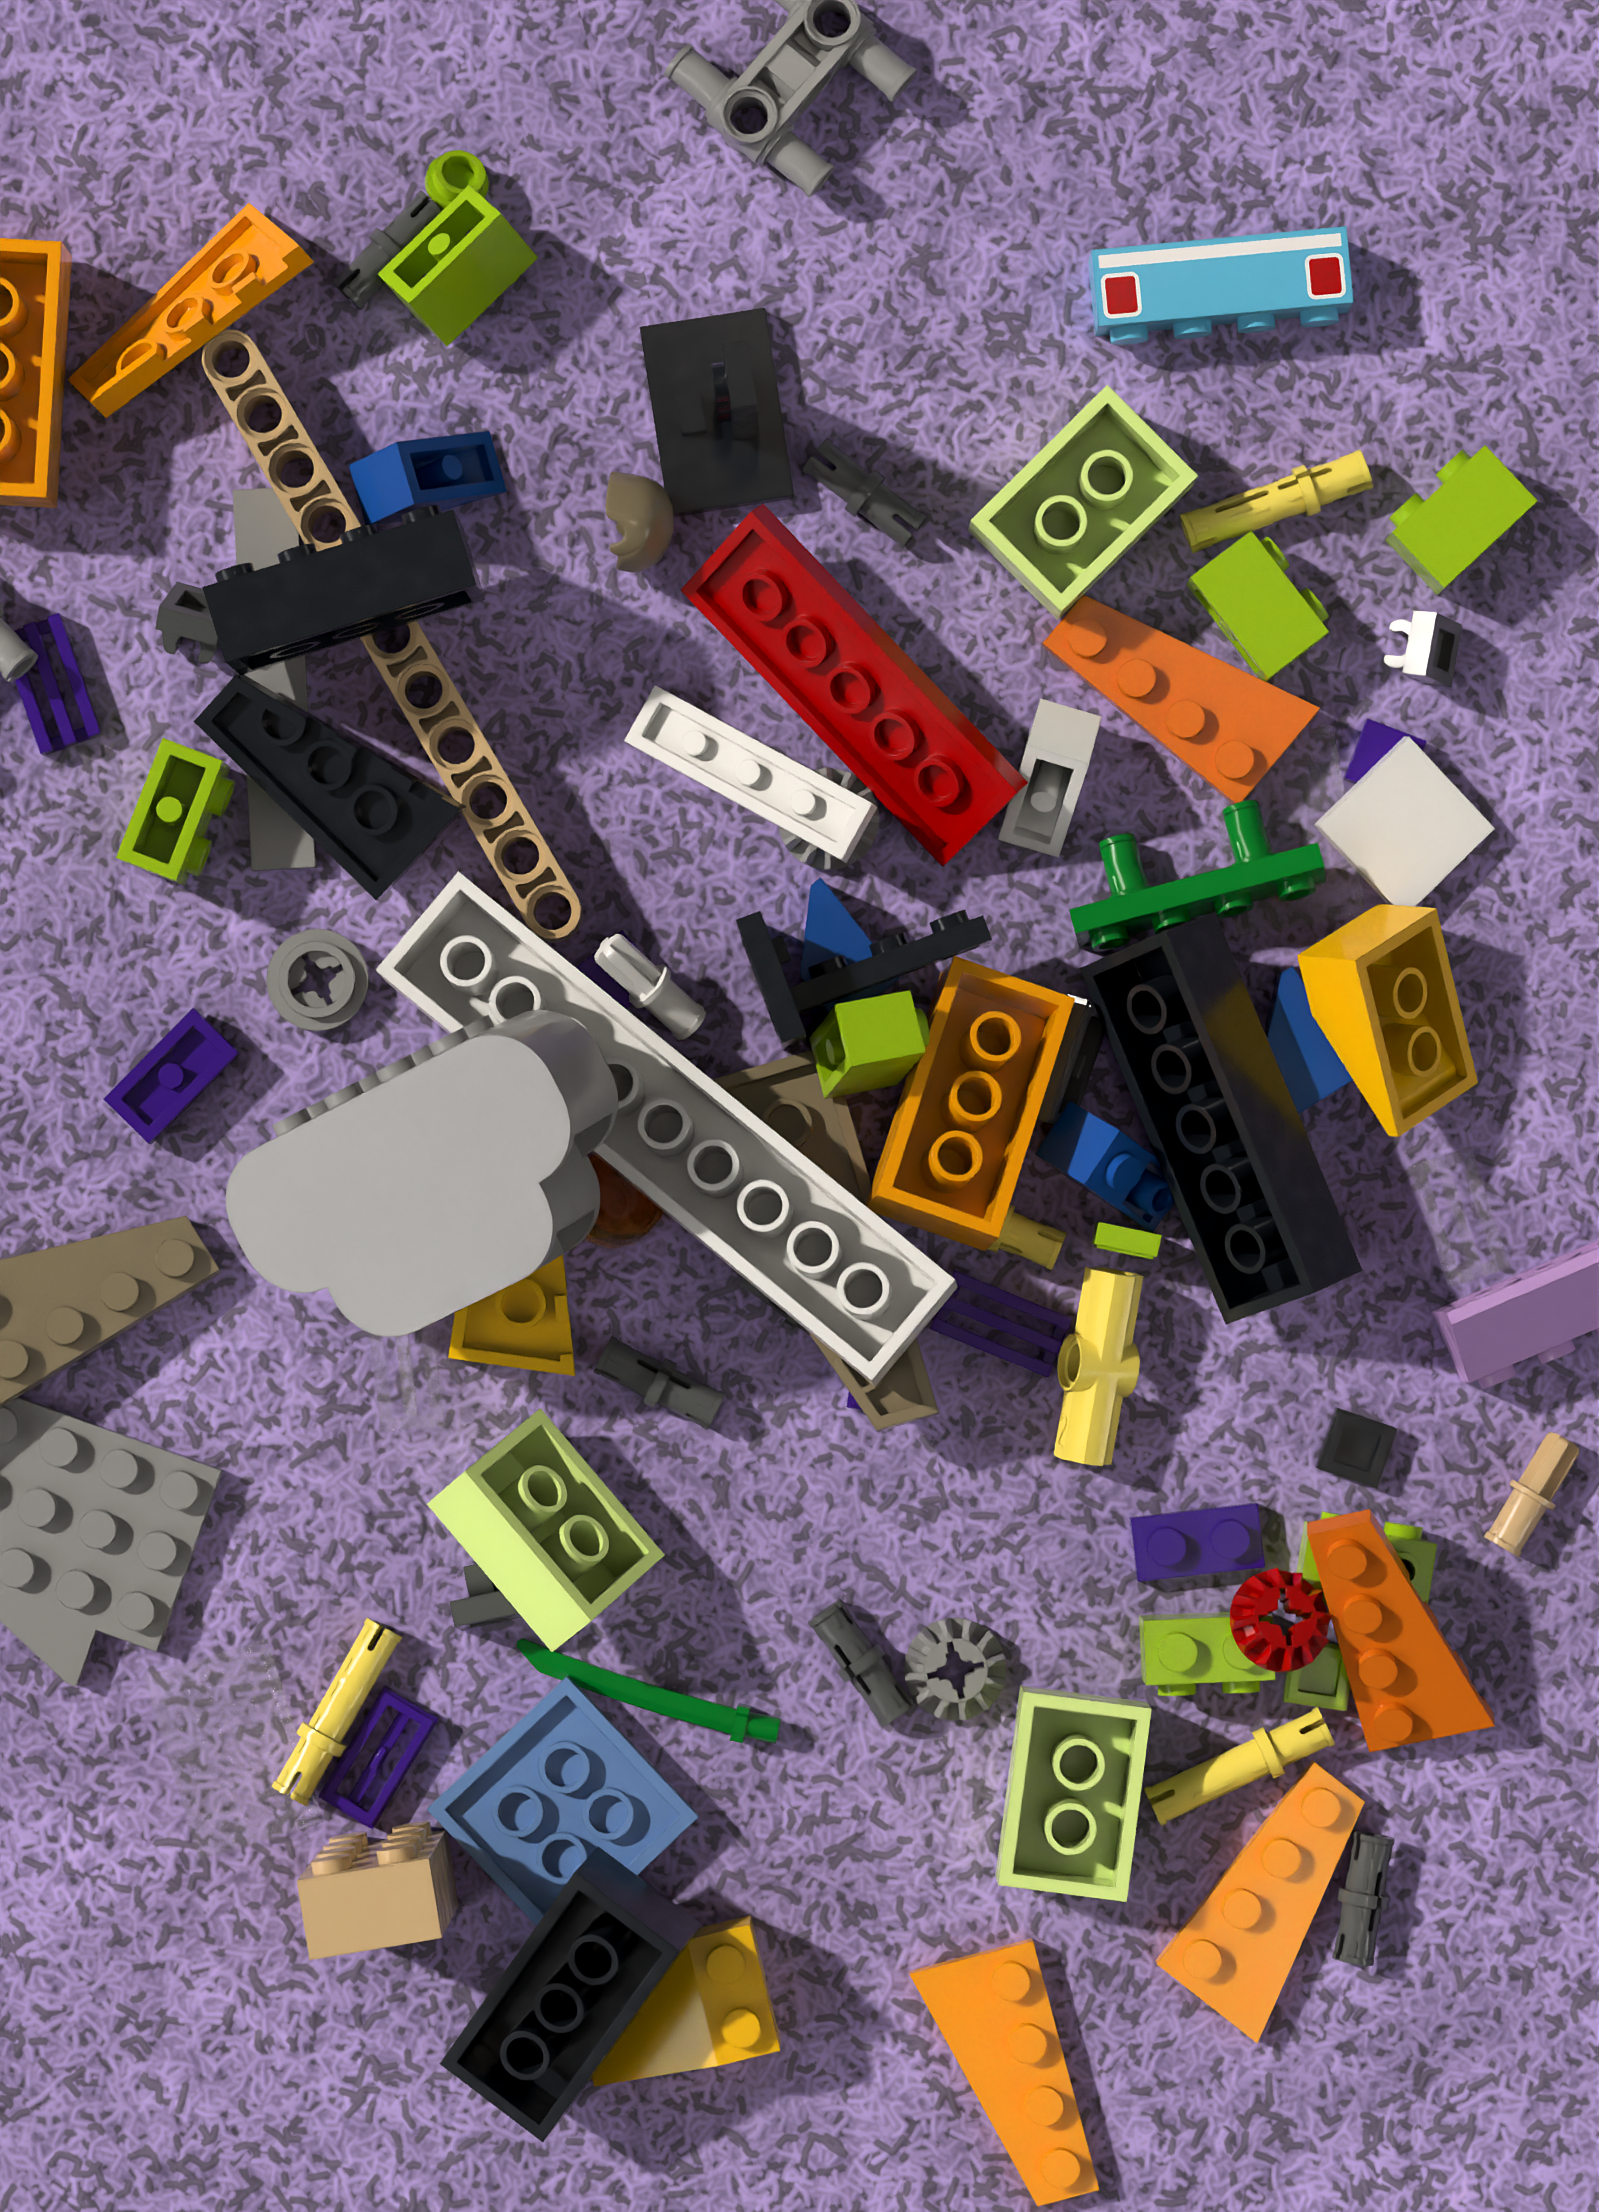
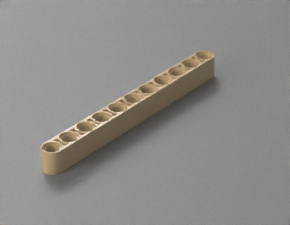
(402, 668)

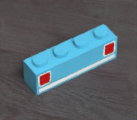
(1220, 283)

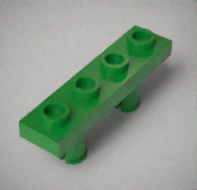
(1227, 891)

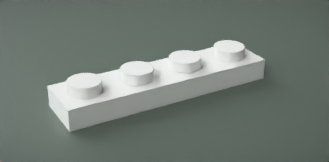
(750, 774)

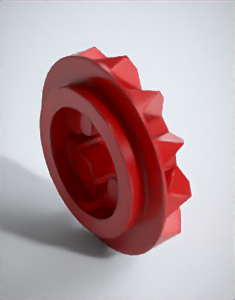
(1264, 1641)

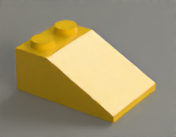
(1392, 1012)
(702, 2013)

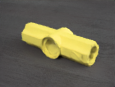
(1098, 1366)

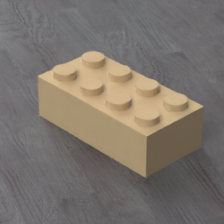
(378, 1891)

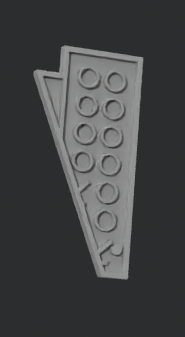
(92, 1533)

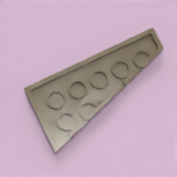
(792, 1103)
(88, 1292)

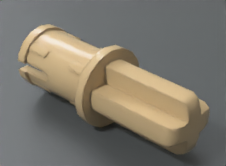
(1533, 1493)

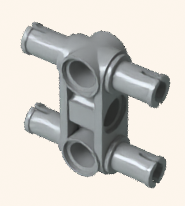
(785, 83)

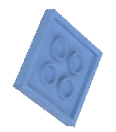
(555, 1795)

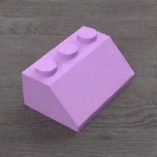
(1523, 1317)

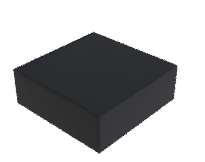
(1356, 1447)

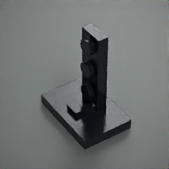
(717, 412)
(837, 979)

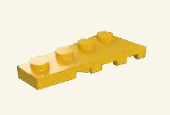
(520, 1325)

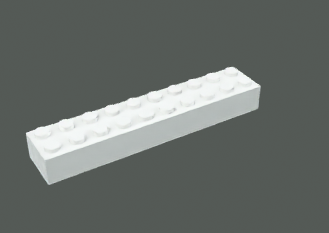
(687, 1139)

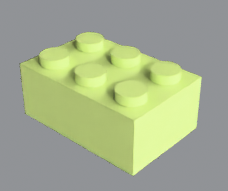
(1082, 502)
(546, 1530)
(1073, 1793)

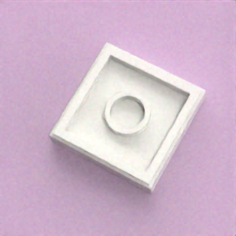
(1404, 825)

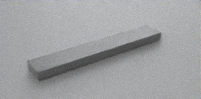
(261, 534)

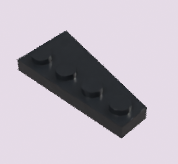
(339, 791)

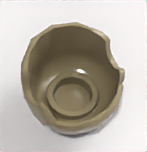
(643, 520)

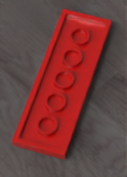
(853, 685)

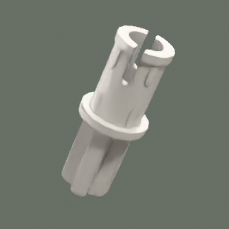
(650, 986)

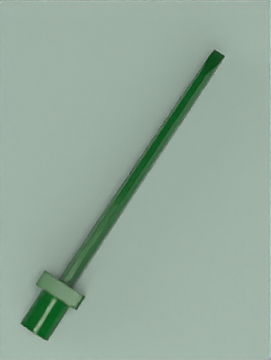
(736, 1721)

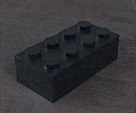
(343, 591)
(570, 1993)

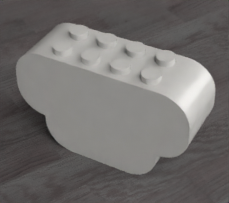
(433, 1174)

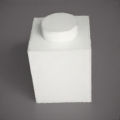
(1055, 770)

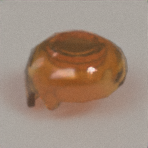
(623, 1213)

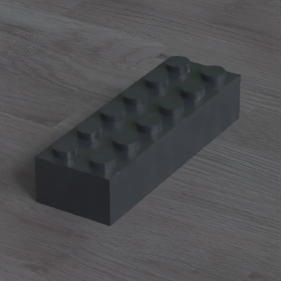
(1220, 1119)

